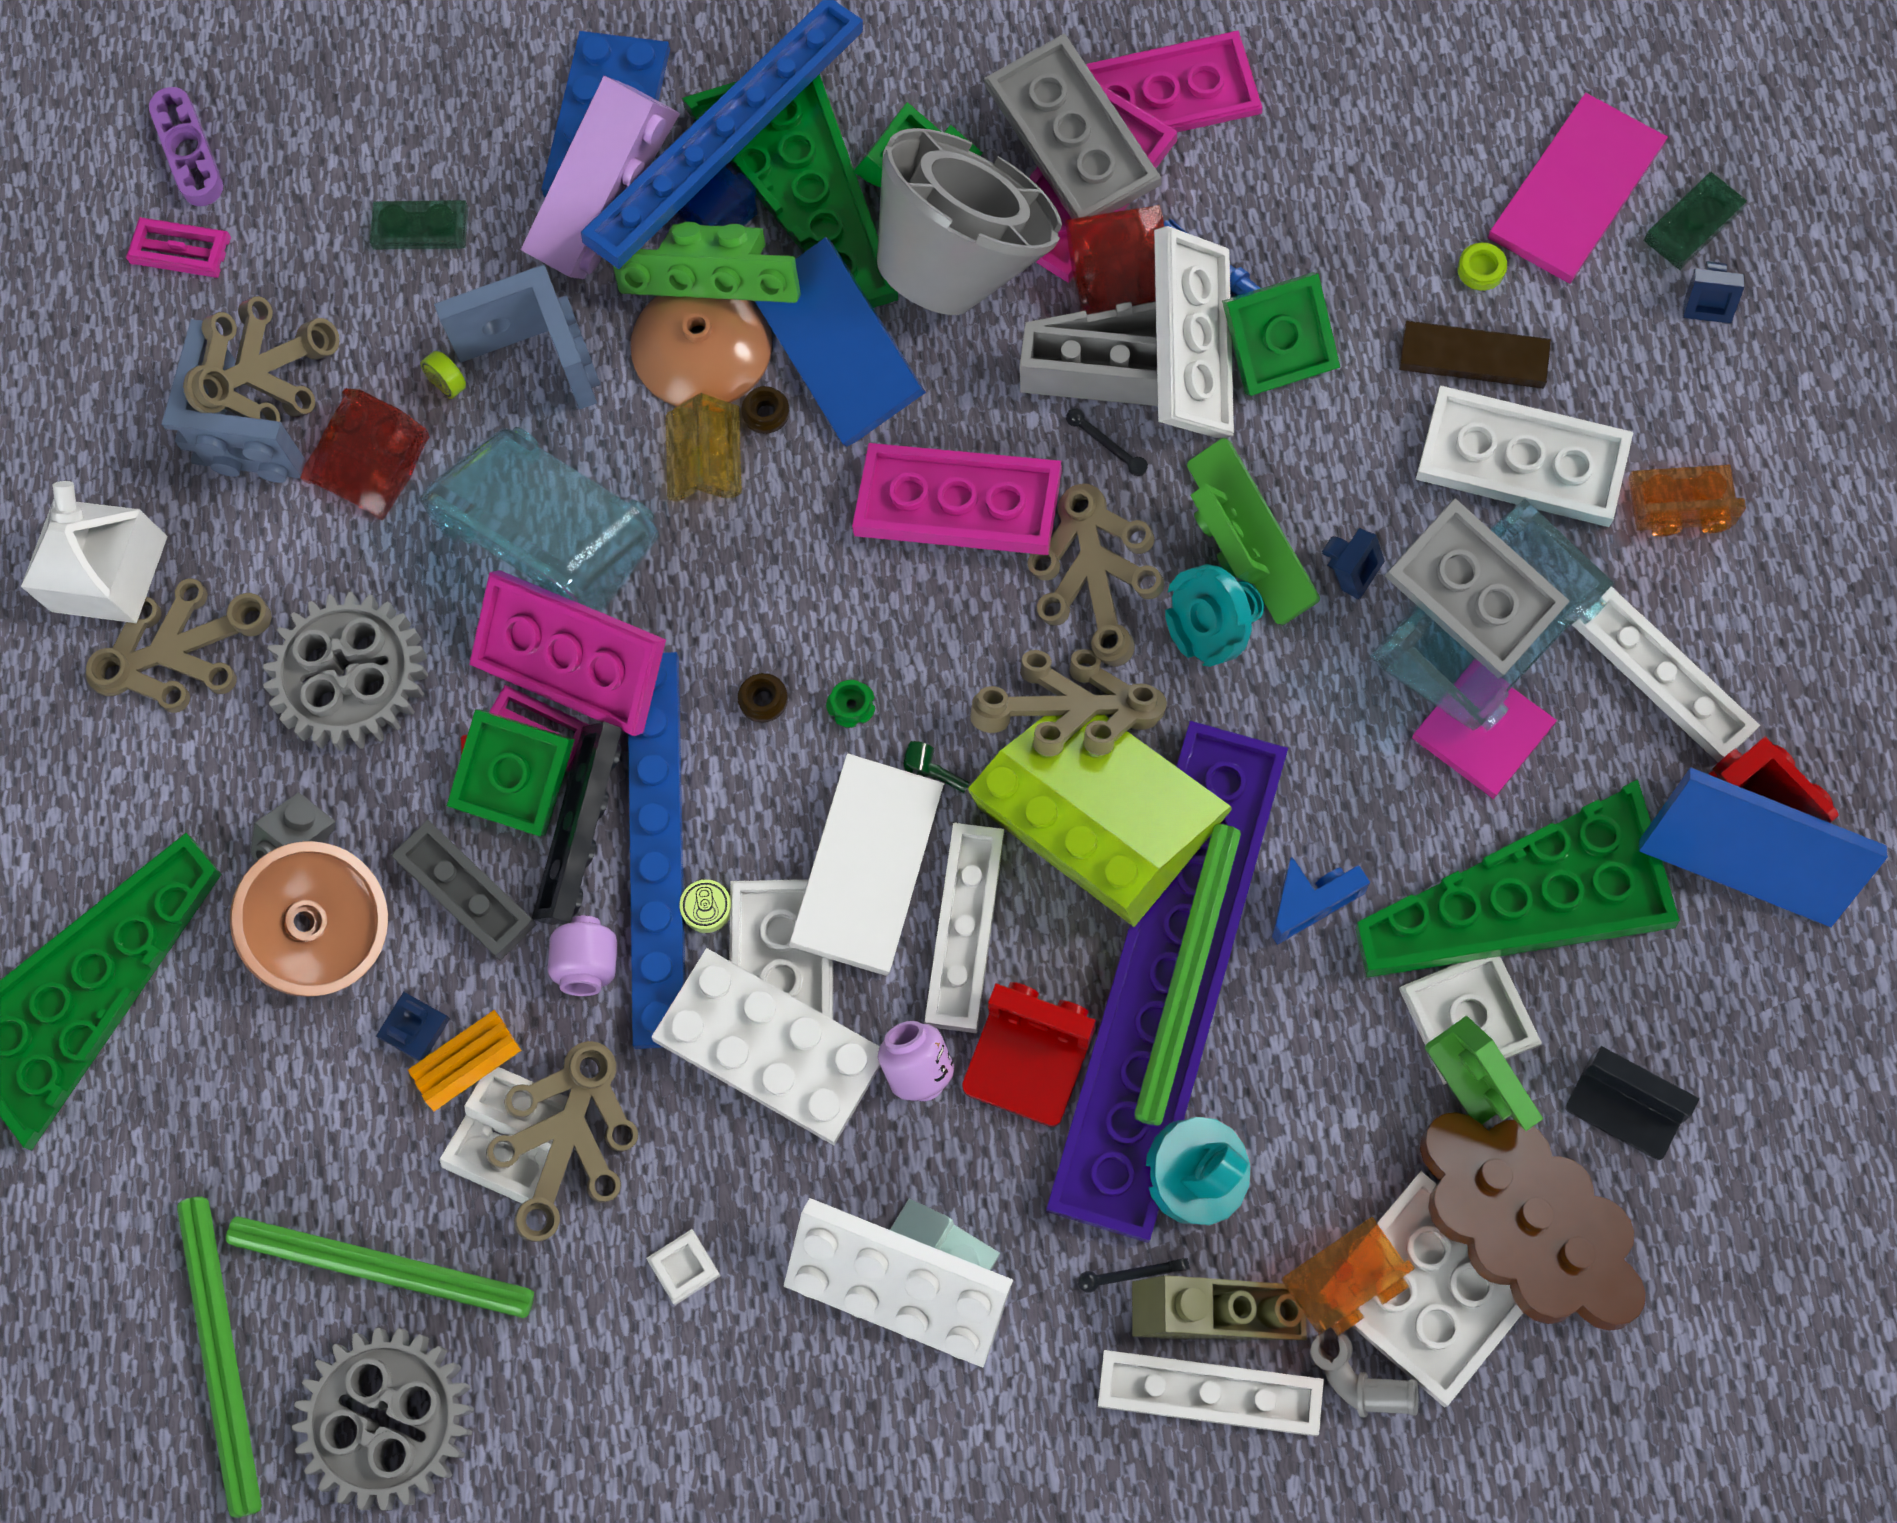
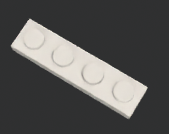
(1668, 677)
(964, 928)
(1211, 1393)

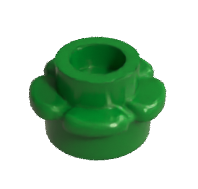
(851, 691)

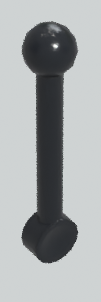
(1137, 465)
(1089, 1281)

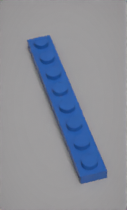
(721, 133)
(656, 858)

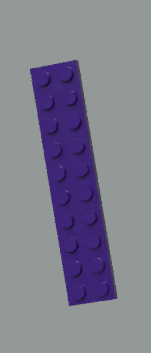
(1106, 1150)

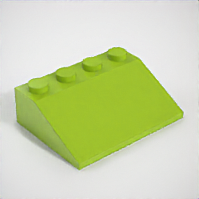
(1104, 821)

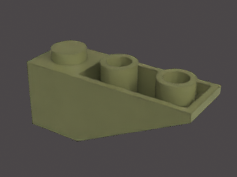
(1214, 1309)

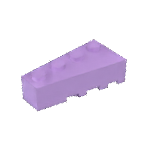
(606, 155)

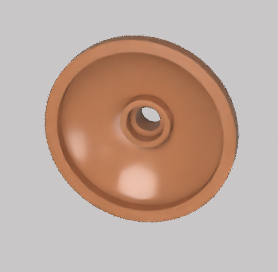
(718, 362)
(344, 914)

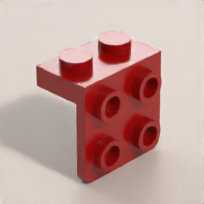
(1773, 774)
(1029, 1054)

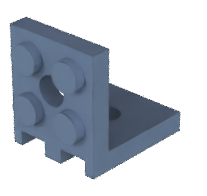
(516, 311)
(223, 440)

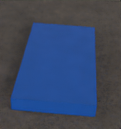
(841, 346)
(1762, 847)

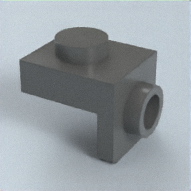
(290, 823)

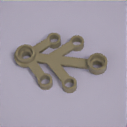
(253, 367)
(1093, 565)
(171, 647)
(1132, 705)
(568, 1131)

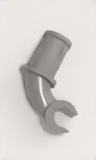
(1361, 1391)

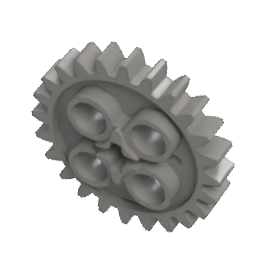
(351, 711)
(361, 1465)

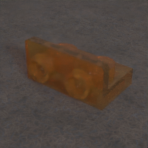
(1684, 499)
(1347, 1277)

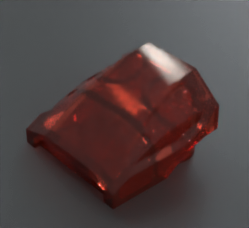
(1114, 257)
(366, 452)

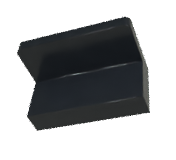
(1630, 1103)

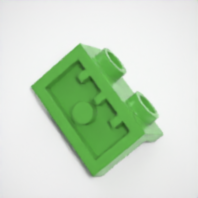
(1480, 1075)

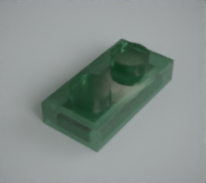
(1695, 220)
(419, 224)

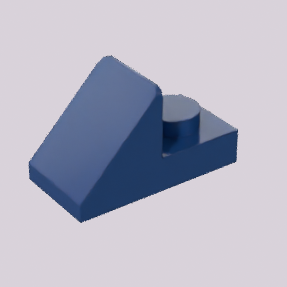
(1303, 906)

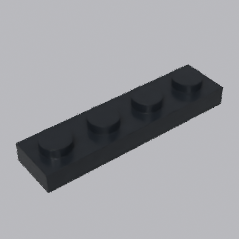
(573, 839)

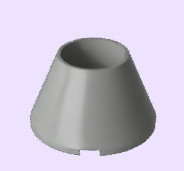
(956, 221)

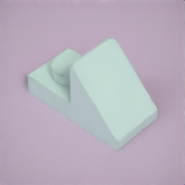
(939, 1232)

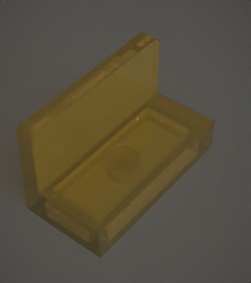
(703, 448)

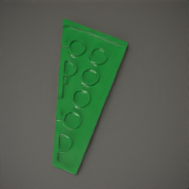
(809, 182)
(1536, 894)
(85, 979)

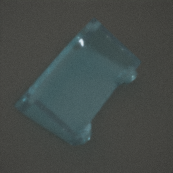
(542, 518)
(1446, 673)

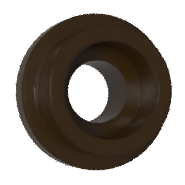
(760, 397)
(759, 683)

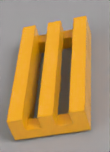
(464, 1060)

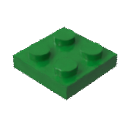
(1281, 333)
(510, 772)

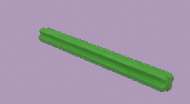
(1187, 975)
(380, 1267)
(219, 1358)

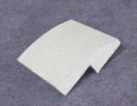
(486, 1113)

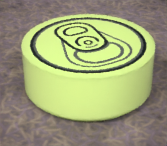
(705, 906)

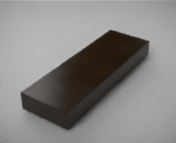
(1475, 354)

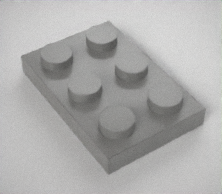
(1477, 588)

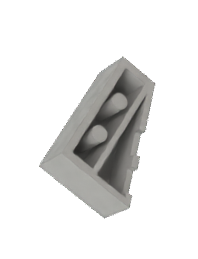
(1093, 355)

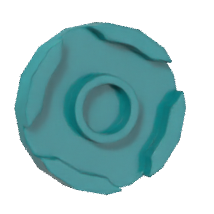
(1212, 614)
(1198, 1171)

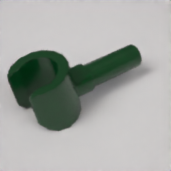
(920, 756)

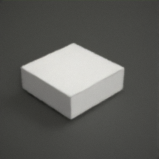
(683, 1267)

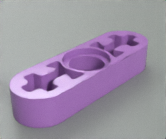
(173, 135)

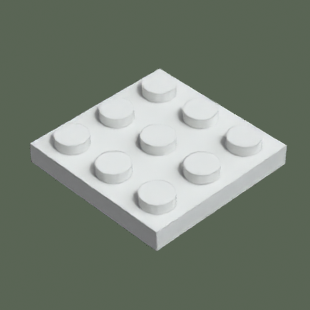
(1448, 1314)

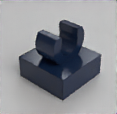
(1713, 293)
(1355, 561)
(413, 1027)

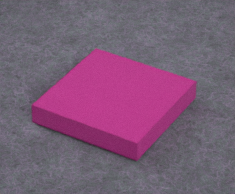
(1486, 756)

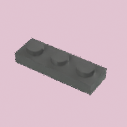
(464, 890)

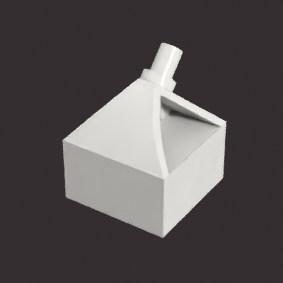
(93, 558)

